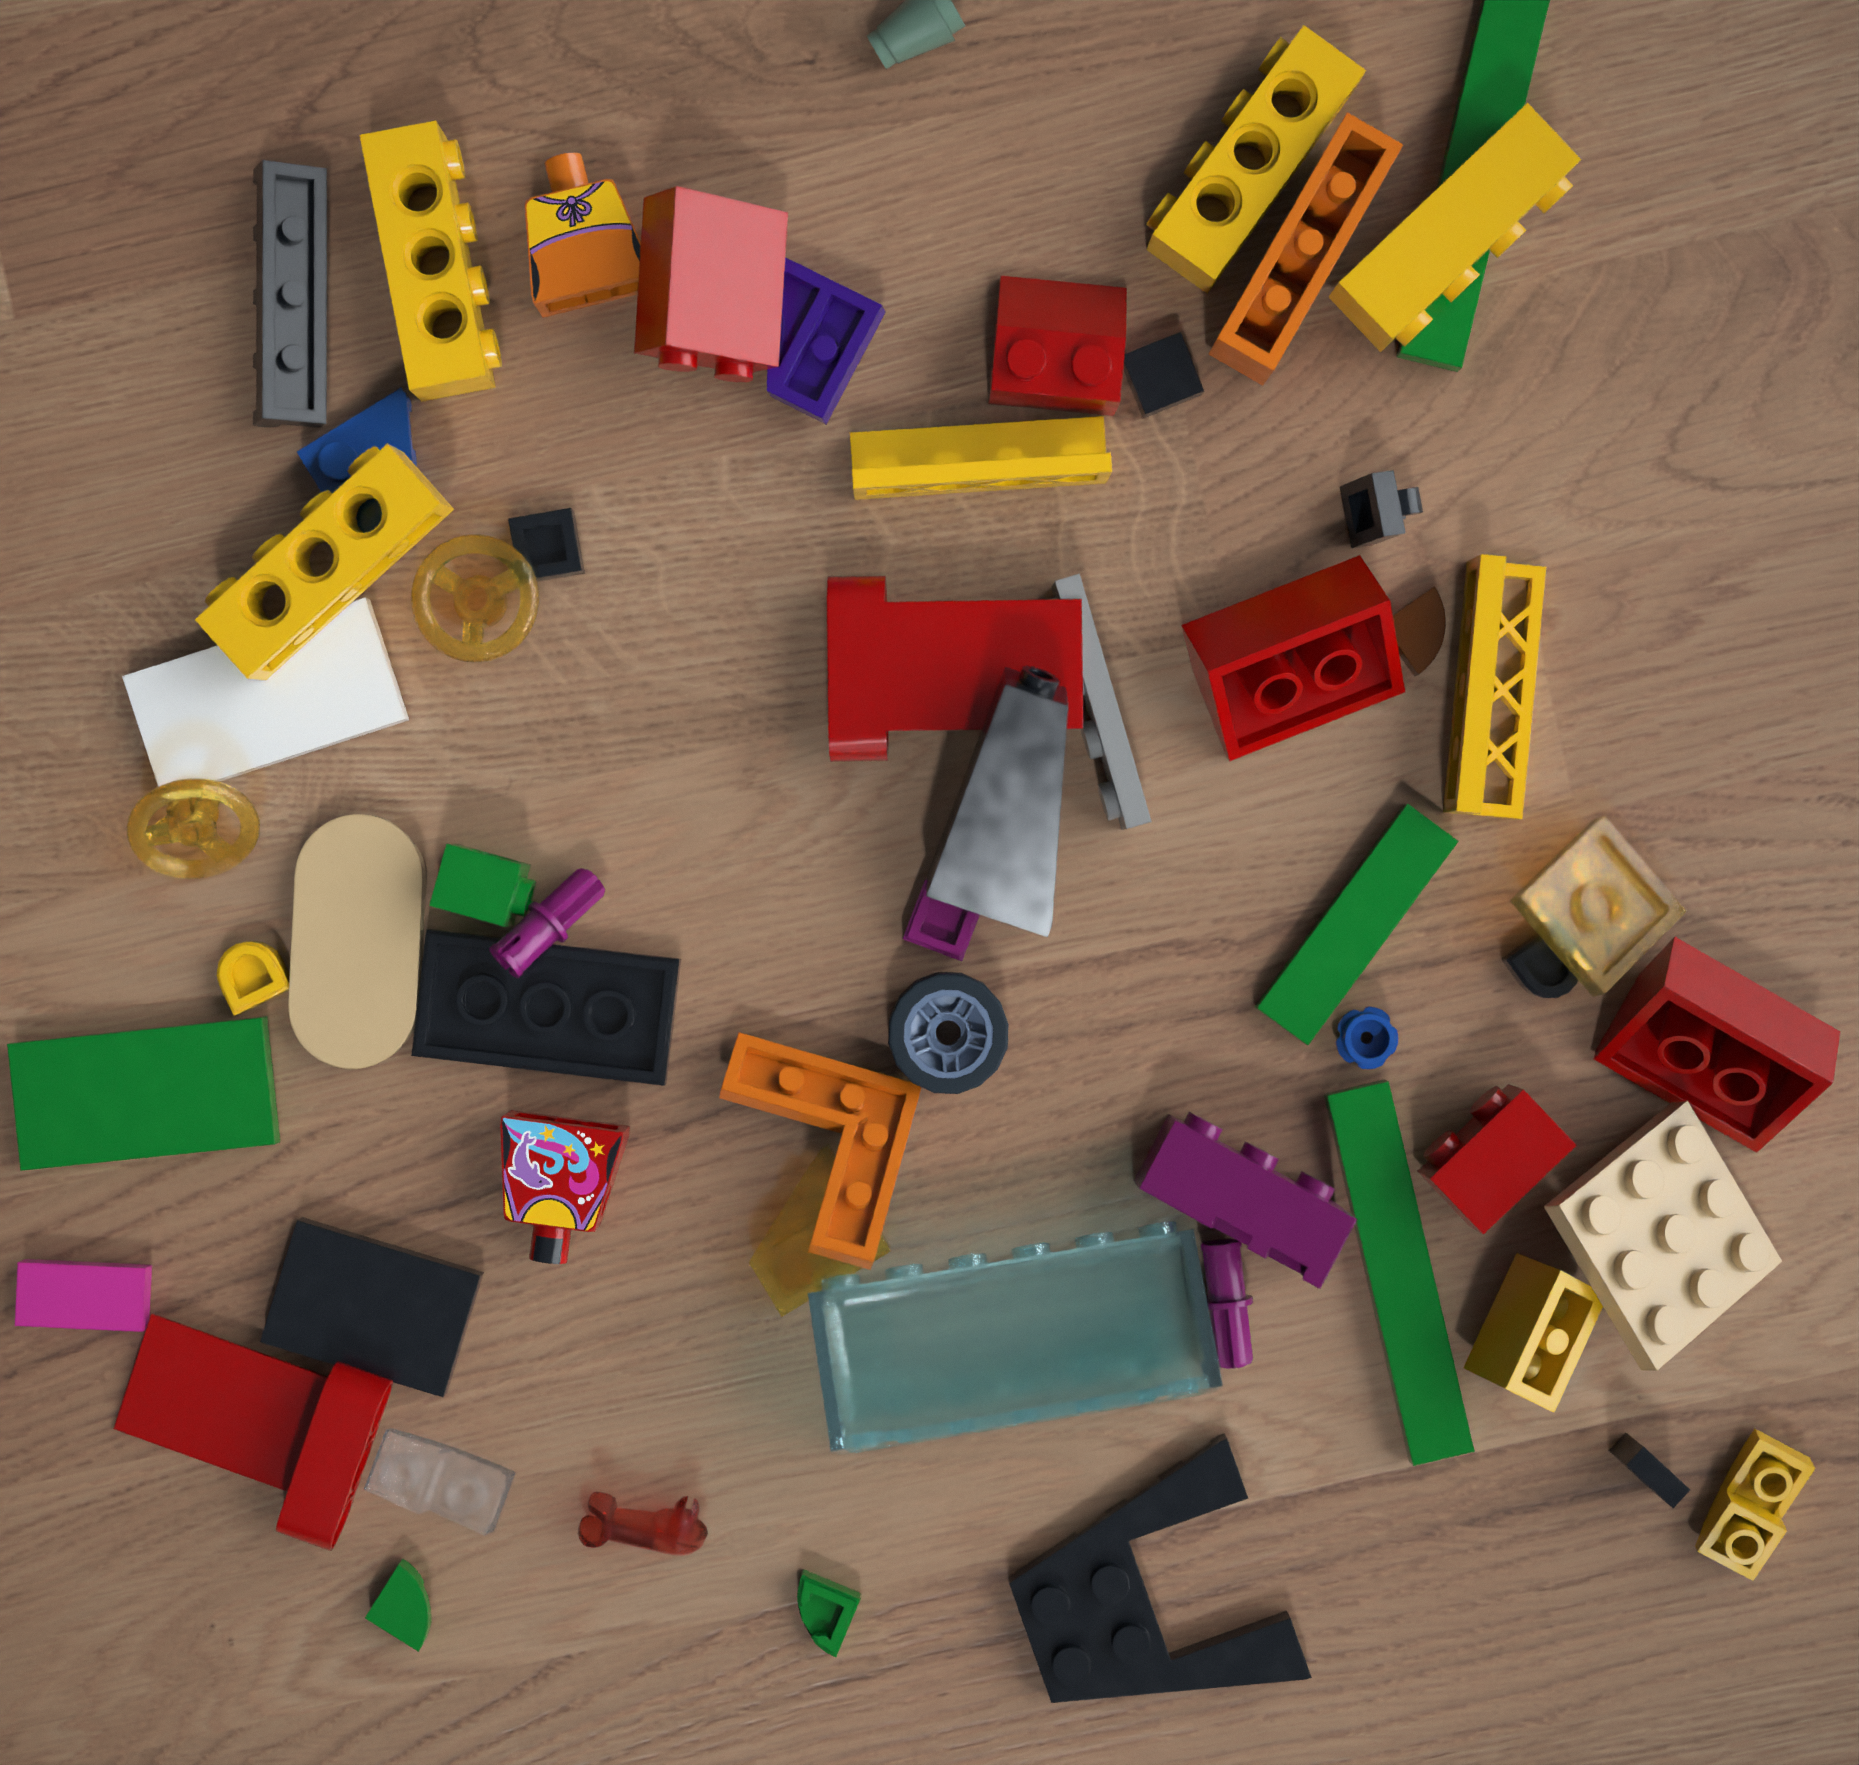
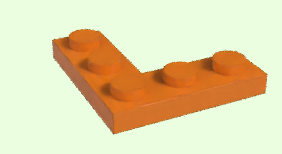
(862, 1105)

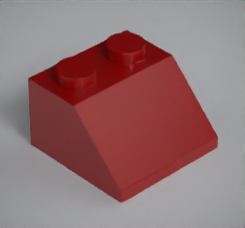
(1059, 346)

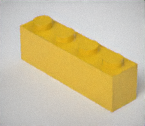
(1455, 227)

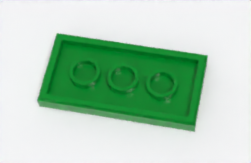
(143, 1093)

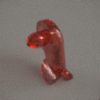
(667, 1531)

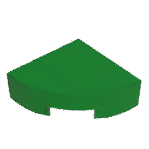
(403, 1607)
(826, 1610)

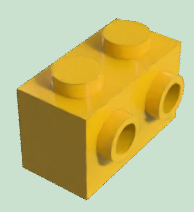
(1535, 1332)

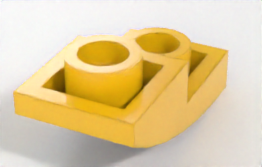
(1751, 1502)

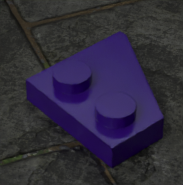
(820, 341)

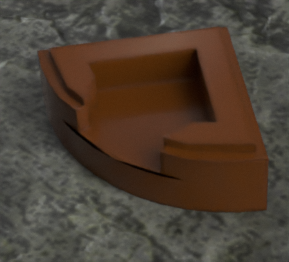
(1420, 630)

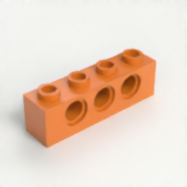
(1305, 249)

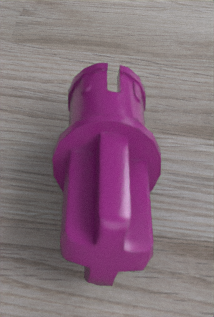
(547, 921)
(1228, 1302)

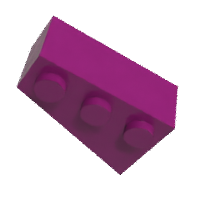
(1246, 1196)

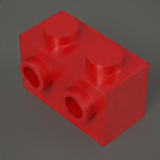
(1495, 1156)

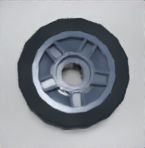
(966, 1060)

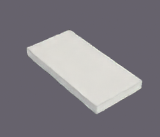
(217, 724)

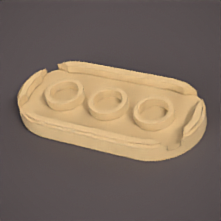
(356, 941)

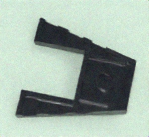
(1096, 1621)

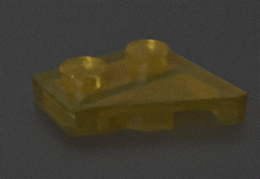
(783, 1255)

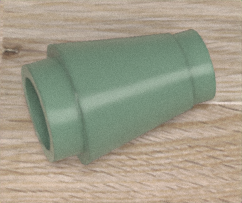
(915, 29)

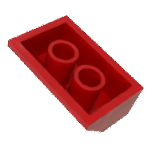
(1296, 657)
(1720, 1044)

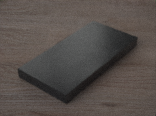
(564, 1015)

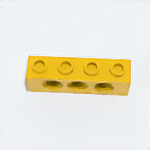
(1322, 84)
(396, 166)
(235, 606)

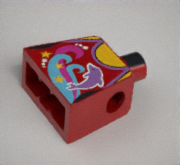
(558, 1176)

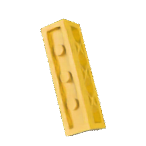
(979, 458)
(1479, 687)

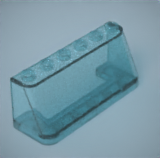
(1013, 1339)

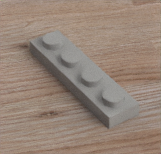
(1105, 731)

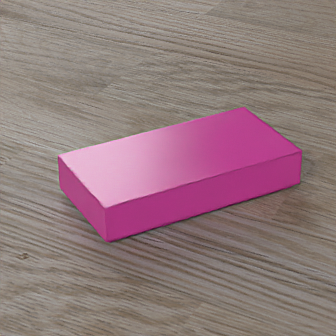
(83, 1295)

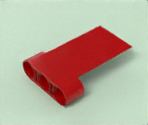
(935, 661)
(258, 1420)

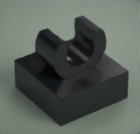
(1376, 508)

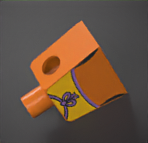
(579, 241)

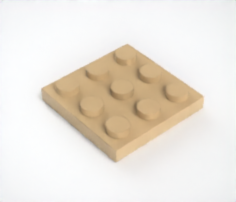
(1663, 1235)

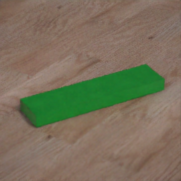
(1356, 924)

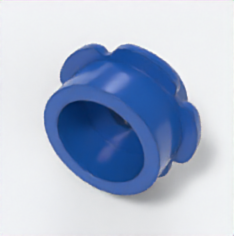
(1383, 1040)

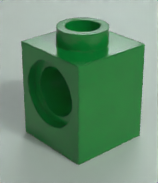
(482, 885)

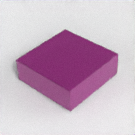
(940, 926)

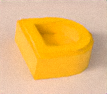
(251, 975)

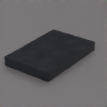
(372, 1306)

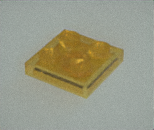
(1598, 906)

